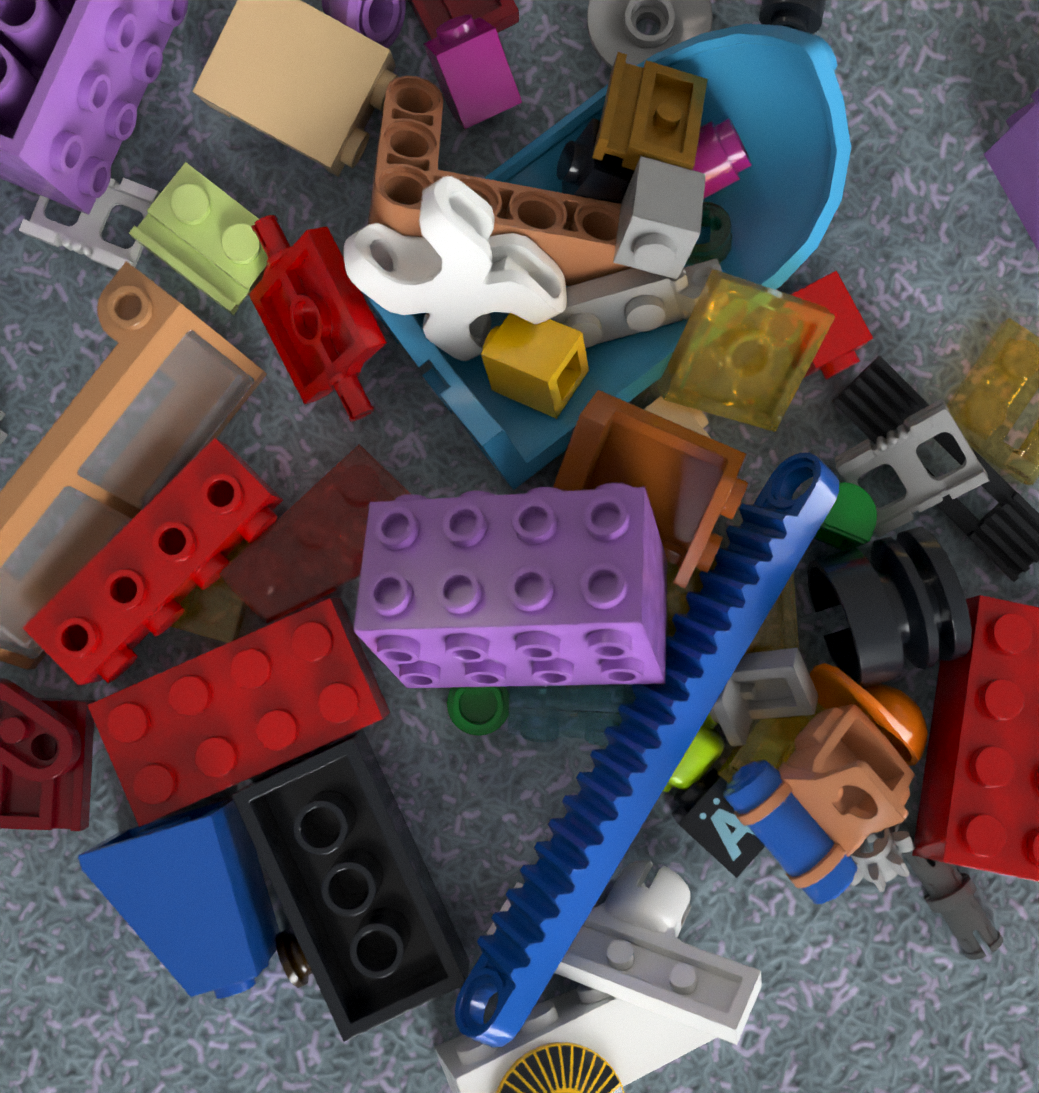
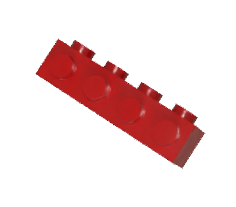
(154, 565)

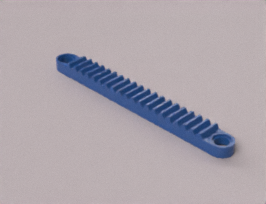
(642, 751)

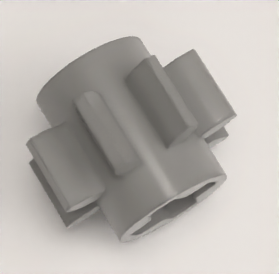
(885, 860)

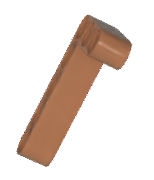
(567, 227)

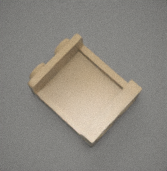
(298, 79)

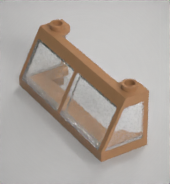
(114, 446)

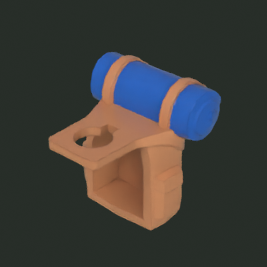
(824, 799)

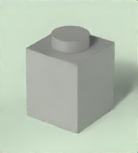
(660, 218)

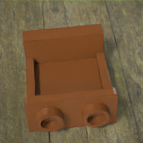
(683, 473)

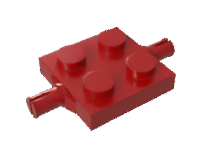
(315, 315)

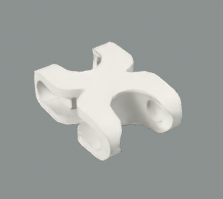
(455, 270)

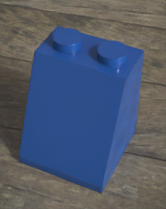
(192, 896)

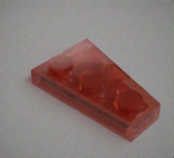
(314, 542)

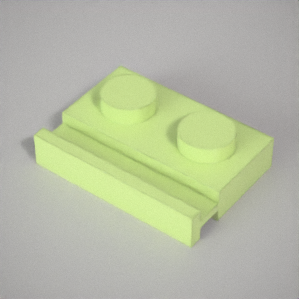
(204, 238)

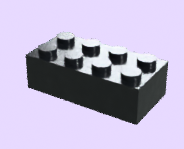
(353, 885)

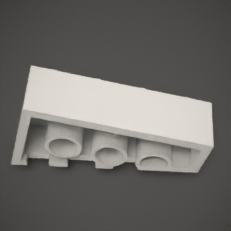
(619, 1031)

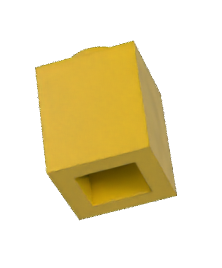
(535, 362)

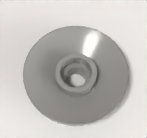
(614, 30)

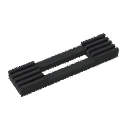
(1009, 532)

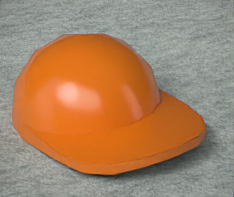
(884, 705)

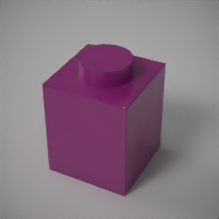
(472, 70)

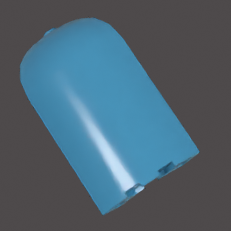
(796, 132)

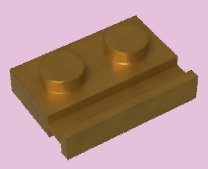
(651, 114)

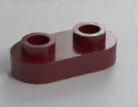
(21, 732)

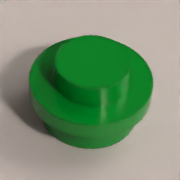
(478, 709)

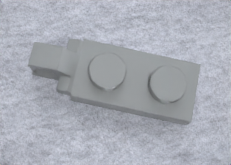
(632, 302)

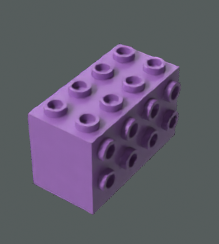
(75, 88)
(516, 589)

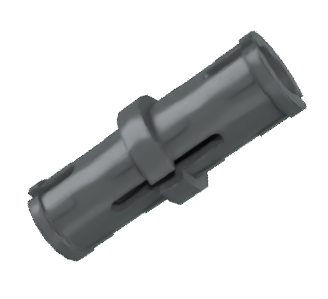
(954, 898)

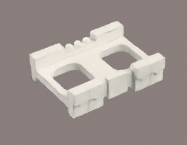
(86, 234)

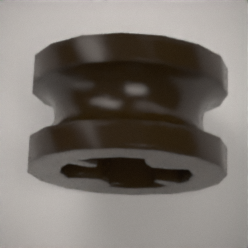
(292, 958)

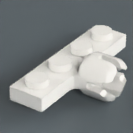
(635, 955)

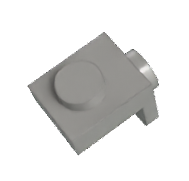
(762, 688)

